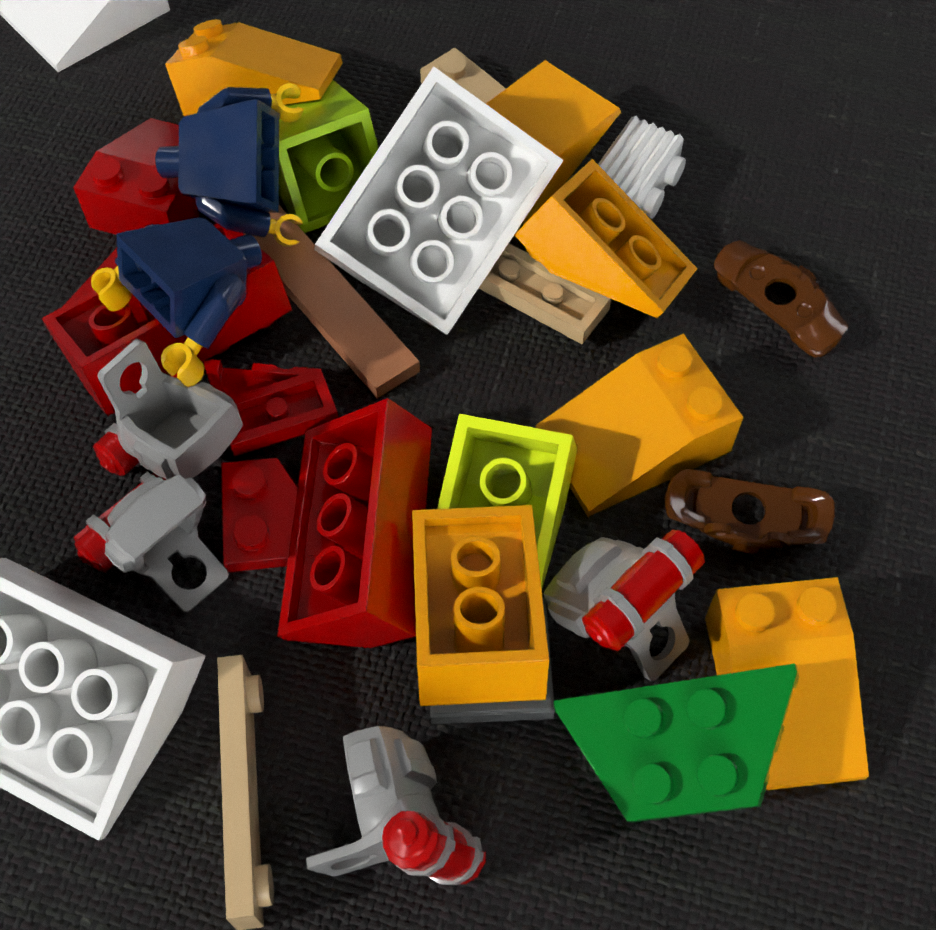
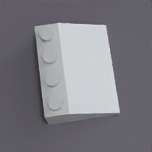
(77, 28)
(438, 202)
(81, 699)

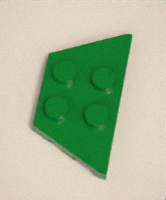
(685, 741)

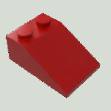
(123, 187)

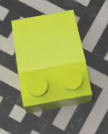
(511, 466)

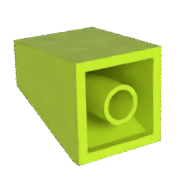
(323, 155)

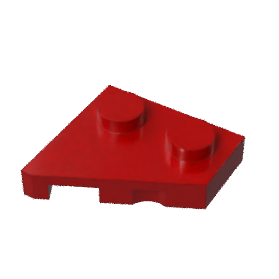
(273, 402)
(260, 516)

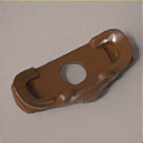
(808, 319)
(789, 519)

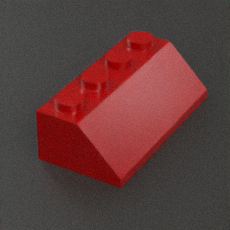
(95, 335)
(362, 484)

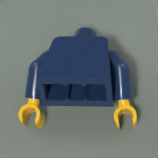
(232, 159)
(185, 279)

